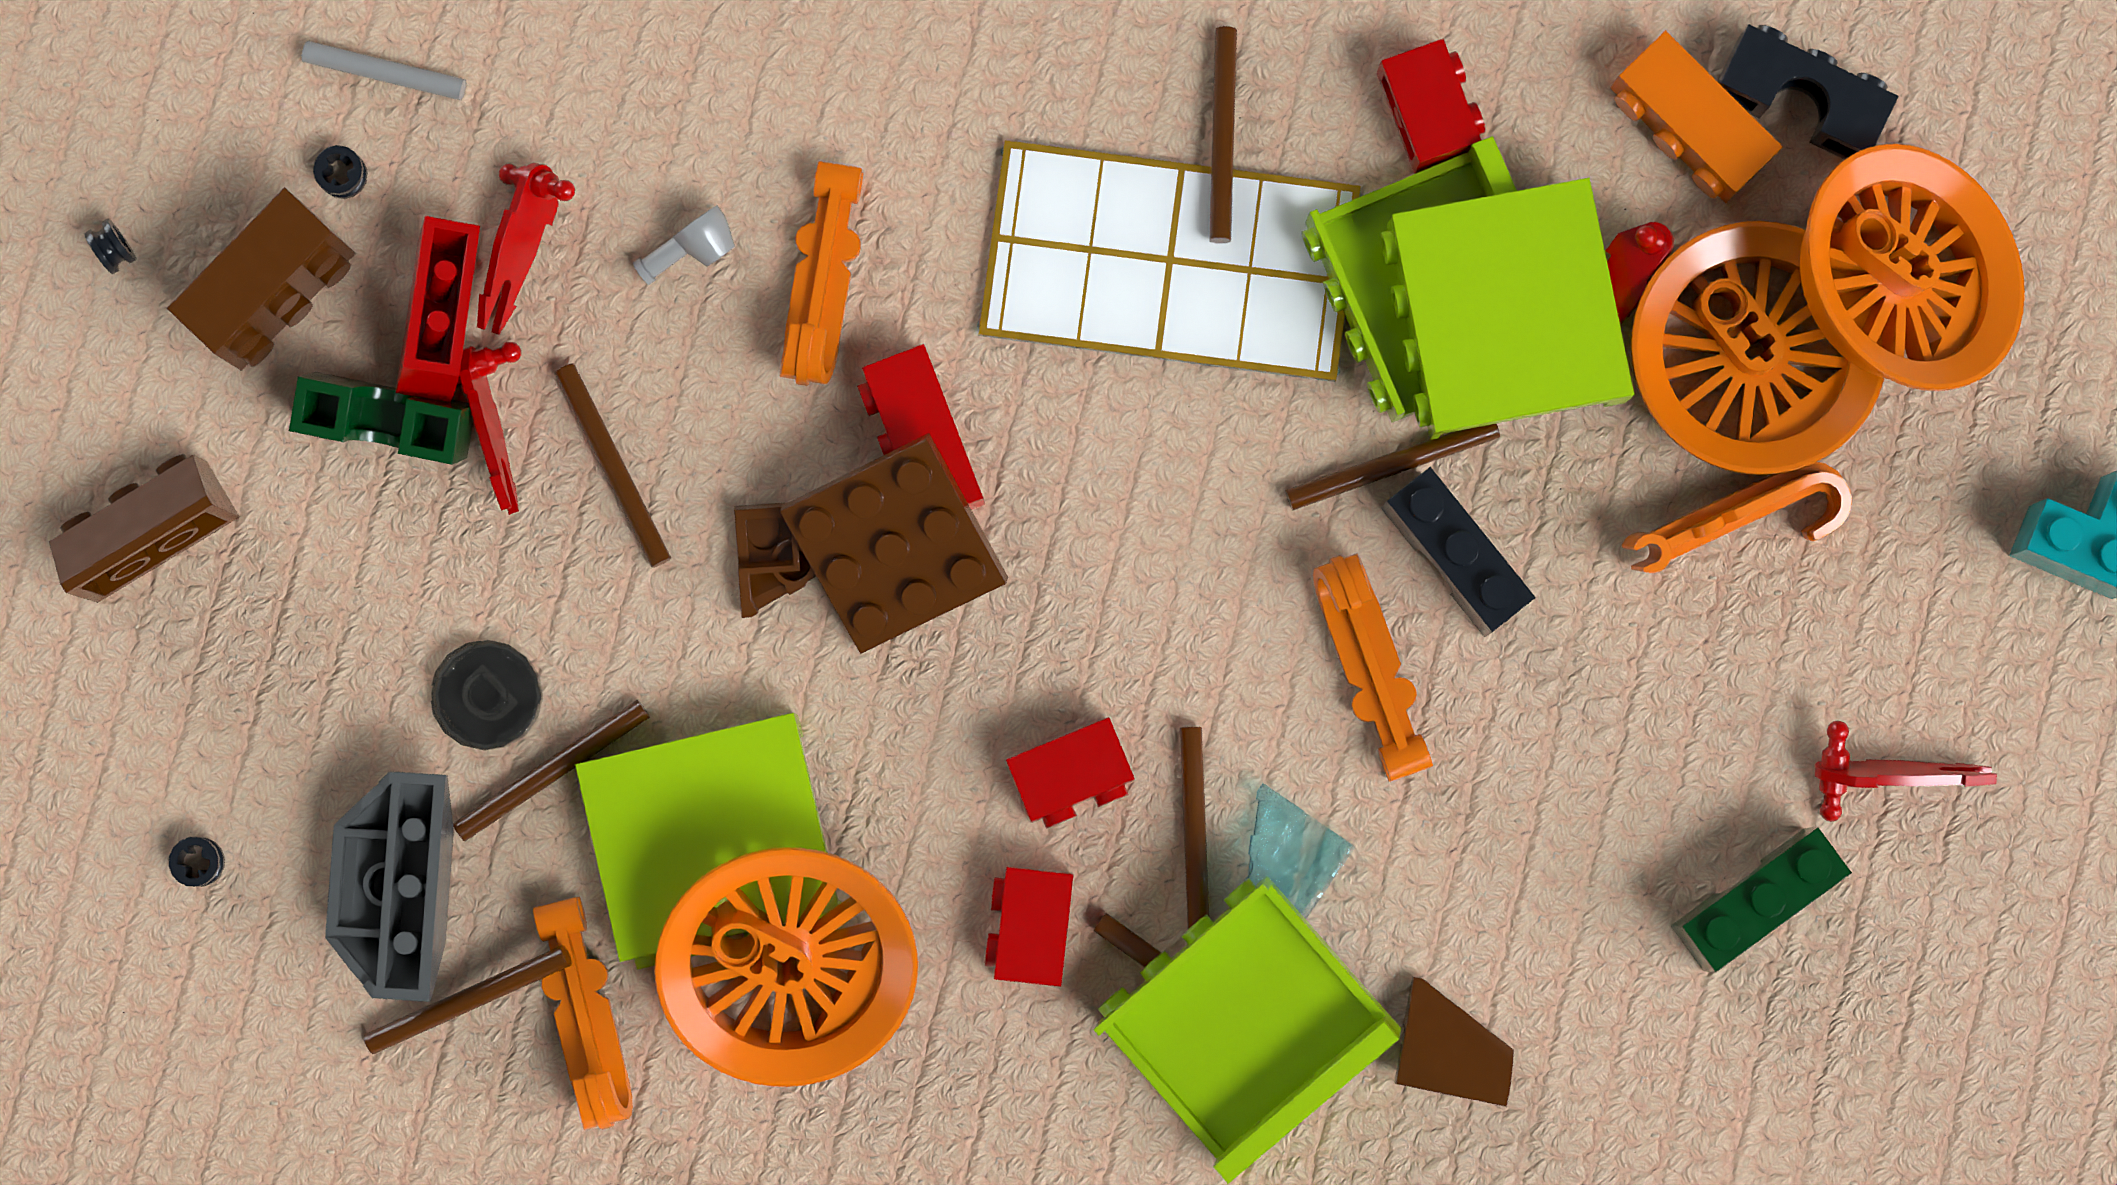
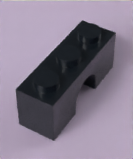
(1848, 105)
(1460, 550)

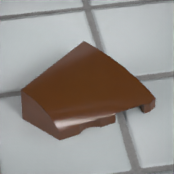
(767, 557)
(1450, 1050)

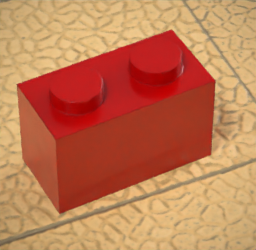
(1430, 104)
(1071, 772)
(1031, 926)

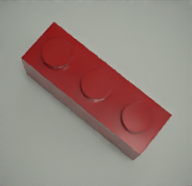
(438, 309)
(913, 405)

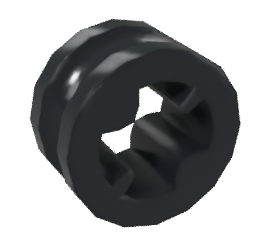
(323, 169)
(110, 246)
(183, 872)

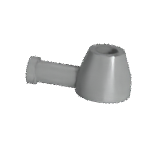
(703, 239)

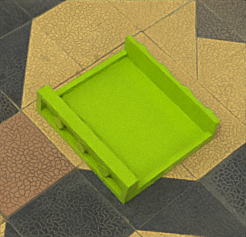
(1360, 280)
(1507, 307)
(686, 808)
(1248, 1025)

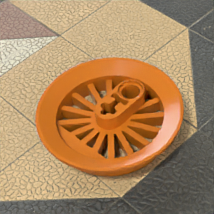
(1946, 328)
(1809, 426)
(785, 959)

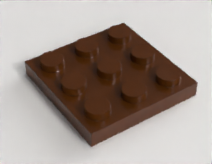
(894, 543)

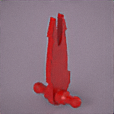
(519, 236)
(1634, 261)
(474, 380)
(1838, 772)

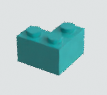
(2074, 543)

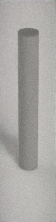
(383, 70)

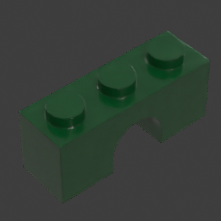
(375, 413)
(1762, 900)

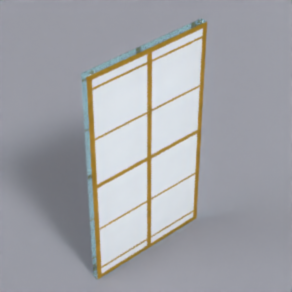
(1123, 263)

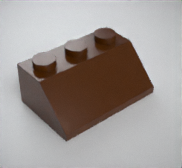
(140, 528)

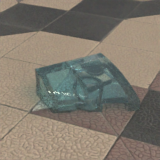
(1294, 851)

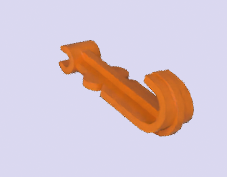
(822, 278)
(1743, 508)
(1370, 663)
(585, 1019)

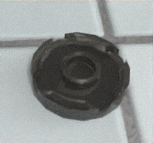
(486, 695)

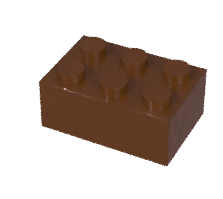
(262, 281)

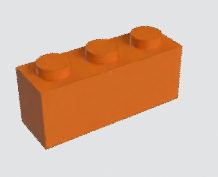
(1694, 118)

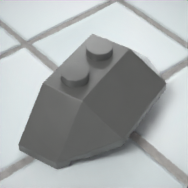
(393, 885)

